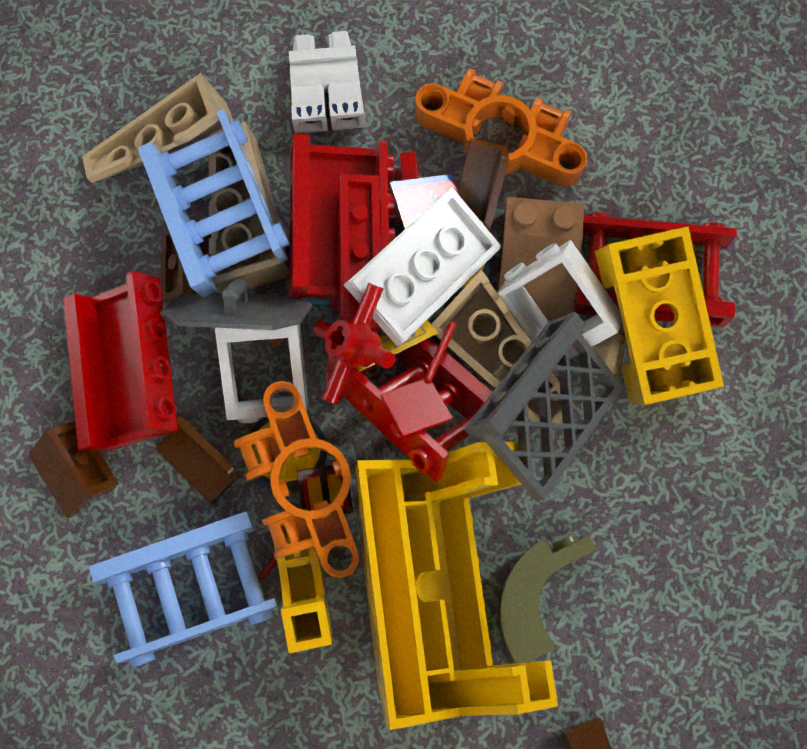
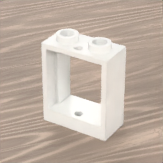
(529, 315)
(252, 410)

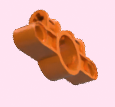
(480, 99)
(290, 436)

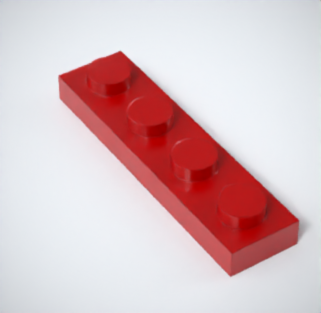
(357, 234)

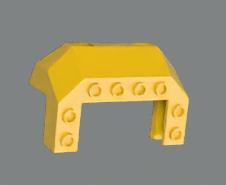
(429, 593)

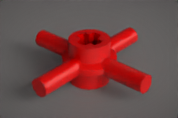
(353, 344)

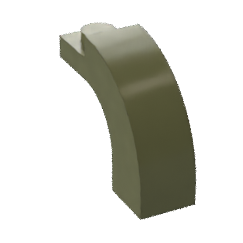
(520, 593)

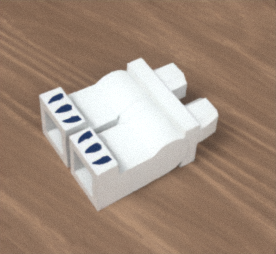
(321, 73)

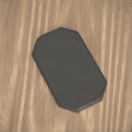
(237, 310)

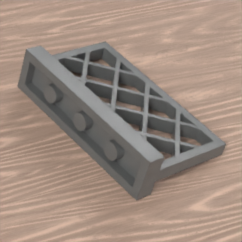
(520, 385)

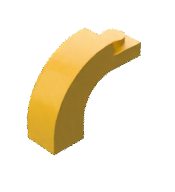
(304, 600)

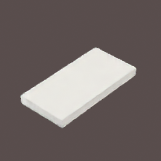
(425, 265)

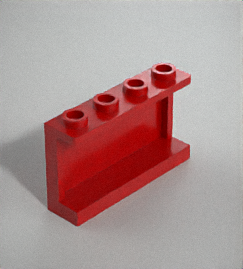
(315, 210)
(120, 365)

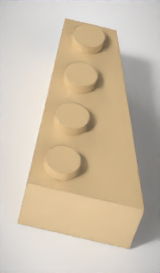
(261, 267)
(489, 339)

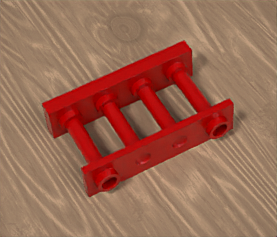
(710, 234)
(454, 385)

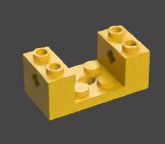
(669, 359)

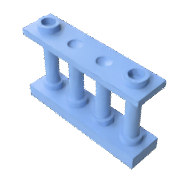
(175, 200)
(156, 561)

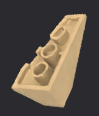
(170, 124)

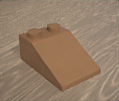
(526, 231)

